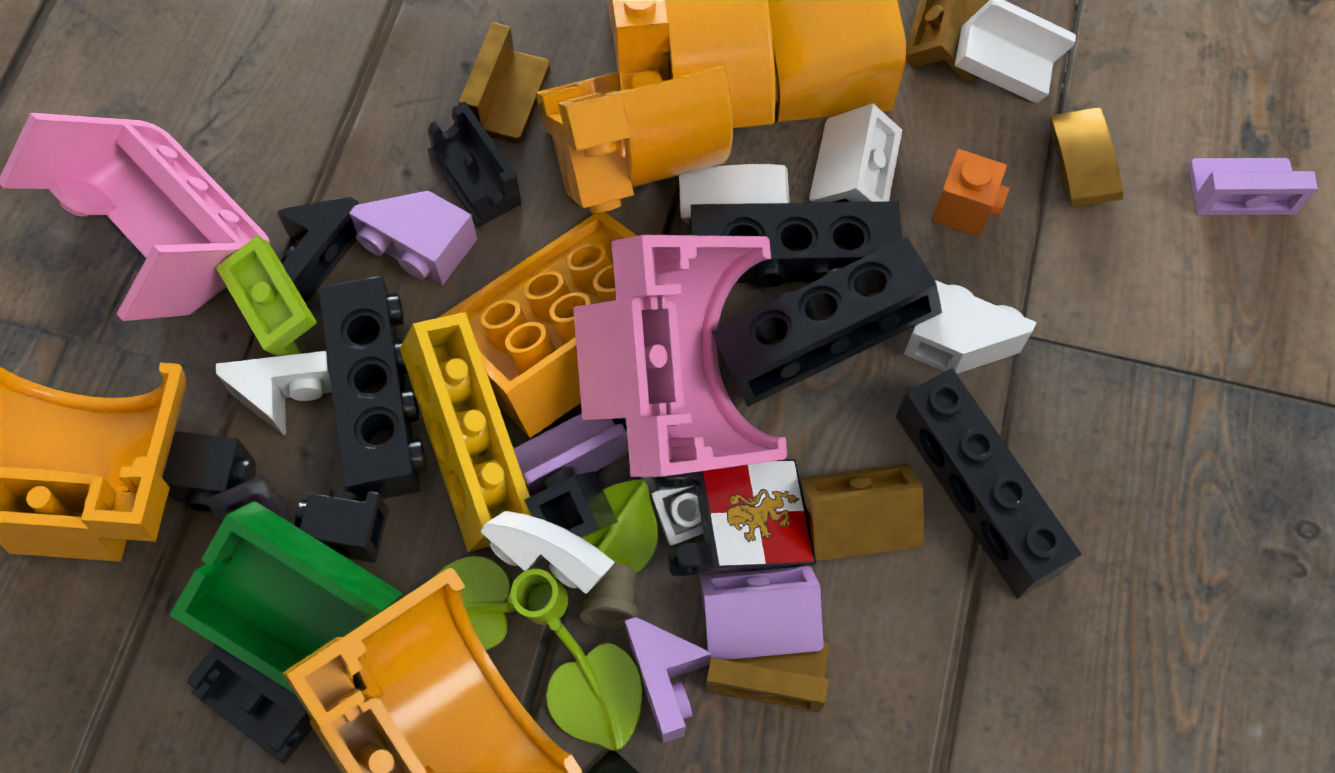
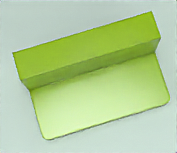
(266, 297)

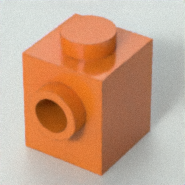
(971, 193)

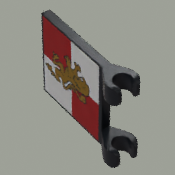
(748, 517)

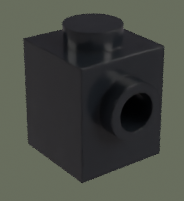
(204, 467)
(573, 503)

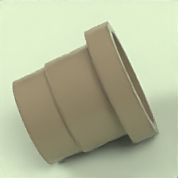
(611, 600)

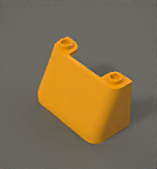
(835, 56)

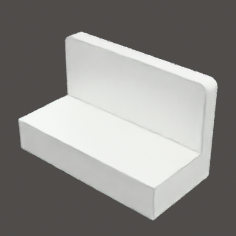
(1012, 48)
(856, 157)

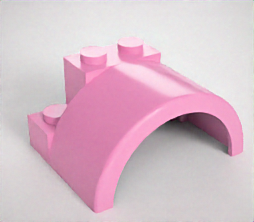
(656, 355)

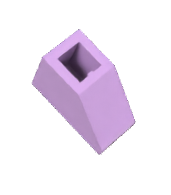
(418, 231)

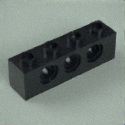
(810, 225)
(347, 315)
(855, 324)
(986, 483)

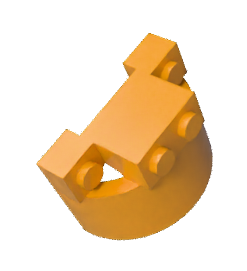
(698, 39)
(636, 135)
(83, 467)
(425, 695)

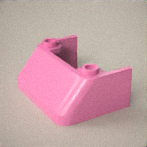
(148, 192)

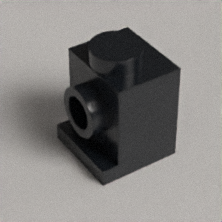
(345, 522)

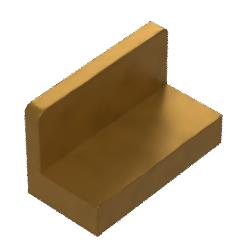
(937, 32)
(504, 85)
(864, 511)
(779, 680)

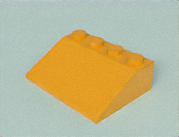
(528, 322)

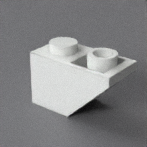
(968, 332)

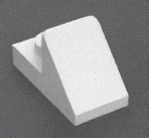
(267, 382)

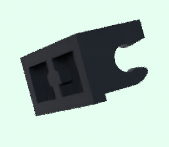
(474, 167)
(251, 703)

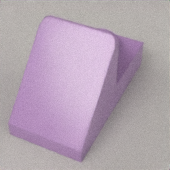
(659, 659)

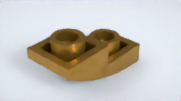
(1087, 157)

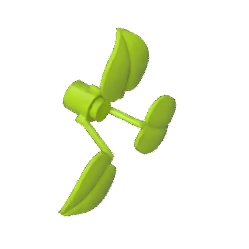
(600, 692)

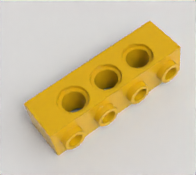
(464, 424)

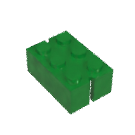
(277, 593)

